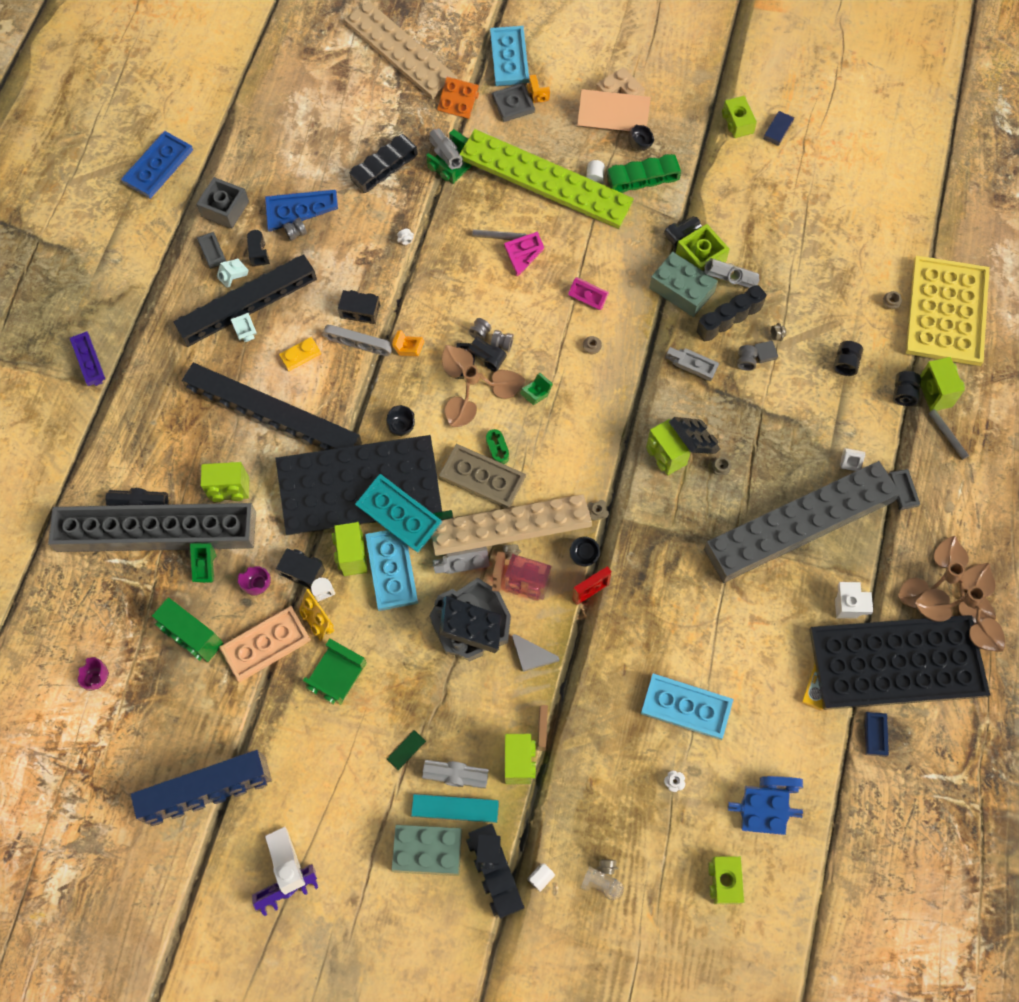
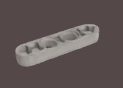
(357, 340)

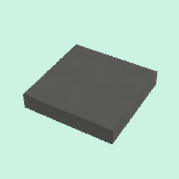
(513, 102)

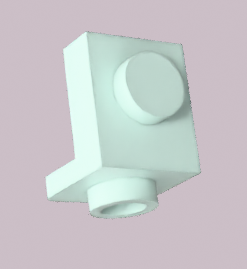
(231, 270)
(244, 327)

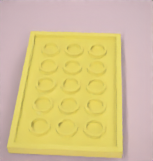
(948, 310)

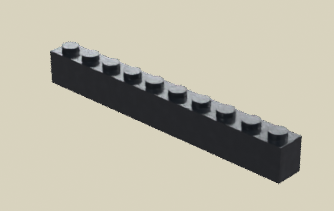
(267, 409)

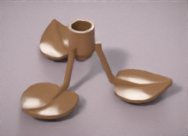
(459, 361)
(954, 557)
(978, 584)

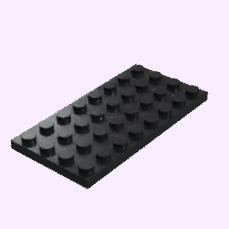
(325, 485)
(897, 662)

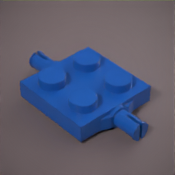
(765, 810)

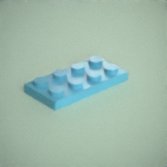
(509, 55)
(391, 571)
(687, 706)

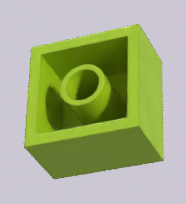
(702, 246)
(941, 384)
(667, 448)
(225, 481)
(350, 549)
(518, 754)

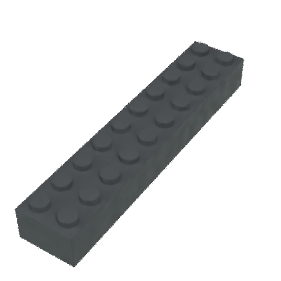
(801, 521)
(152, 527)

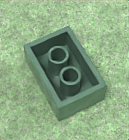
(683, 284)
(427, 850)

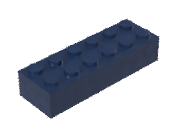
(201, 788)

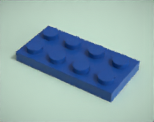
(157, 164)

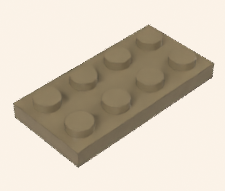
(482, 476)

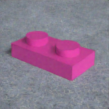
(588, 293)

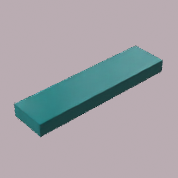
(455, 808)

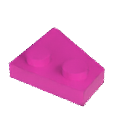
(524, 251)

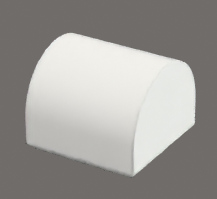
(595, 171)
(852, 459)
(322, 589)
(541, 877)

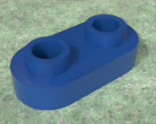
(788, 783)

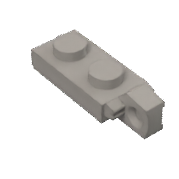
(693, 362)
(462, 561)

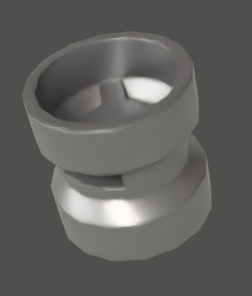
(291, 231)
(502, 340)
(747, 357)

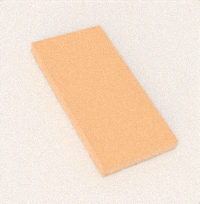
(612, 110)
(264, 644)

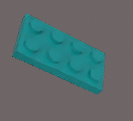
(399, 513)

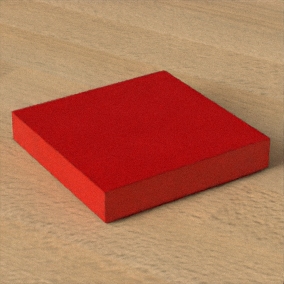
(591, 585)

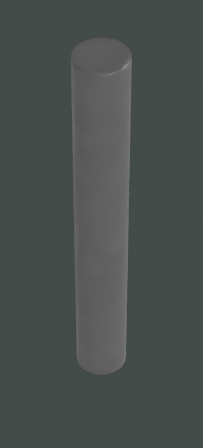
(497, 234)
(948, 434)

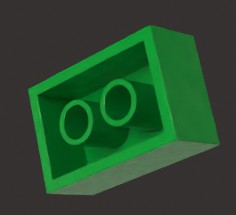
(187, 630)

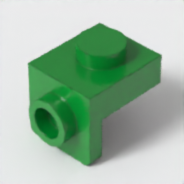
(537, 390)

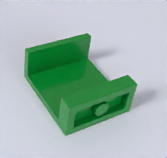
(439, 165)
(335, 673)

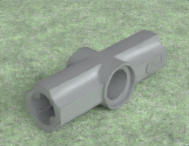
(445, 148)
(723, 270)
(455, 774)

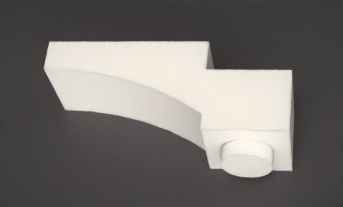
(284, 861)

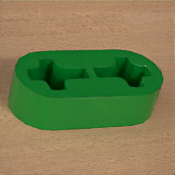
(494, 448)

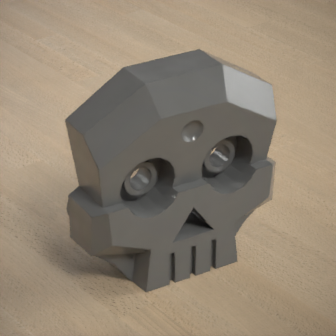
(482, 596)

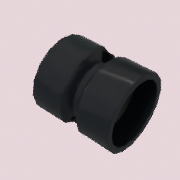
(848, 358)
(907, 388)

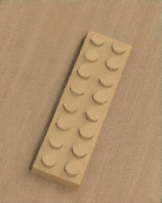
(399, 49)
(511, 524)

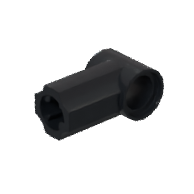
(677, 232)
(491, 356)

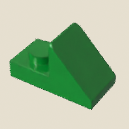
(202, 562)

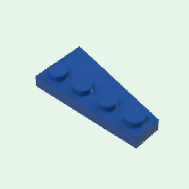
(288, 207)

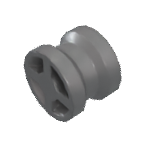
(480, 328)

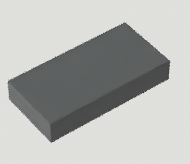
(211, 249)
(908, 496)

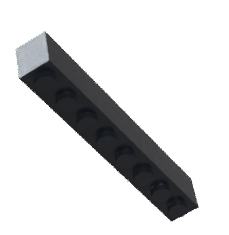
(245, 299)

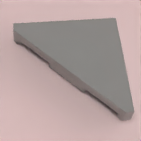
(531, 655)

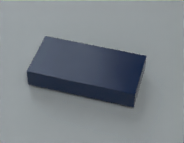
(778, 128)
(876, 734)

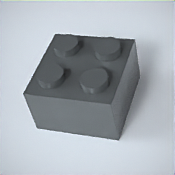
(222, 202)

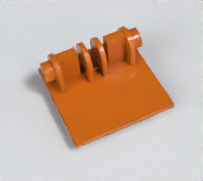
(458, 97)

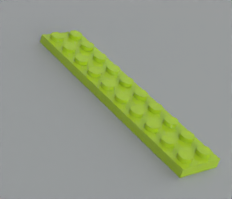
(546, 178)

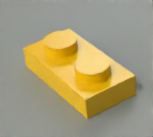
(300, 354)

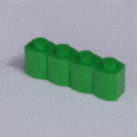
(646, 173)

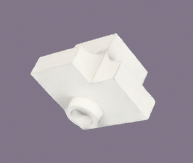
(852, 602)

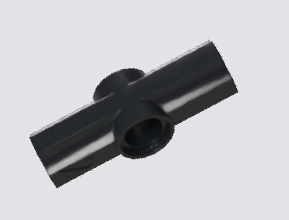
(136, 496)

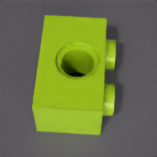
(739, 117)
(731, 867)

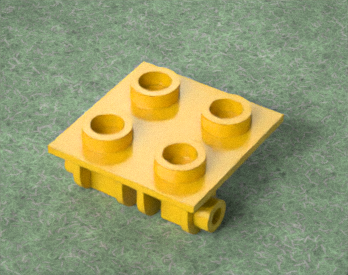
(315, 616)

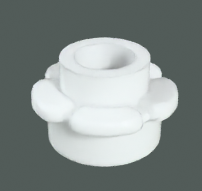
(405, 236)
(674, 787)

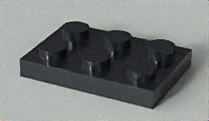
(695, 435)
(470, 624)

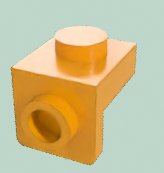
(538, 94)
(407, 345)

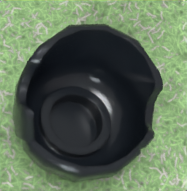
(640, 138)
(400, 420)
(584, 551)

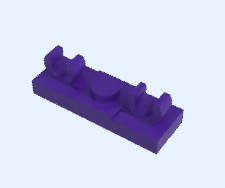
(88, 359)
(272, 893)

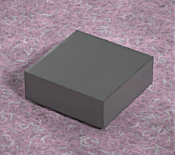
(766, 352)

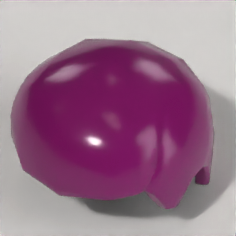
(254, 580)
(92, 674)

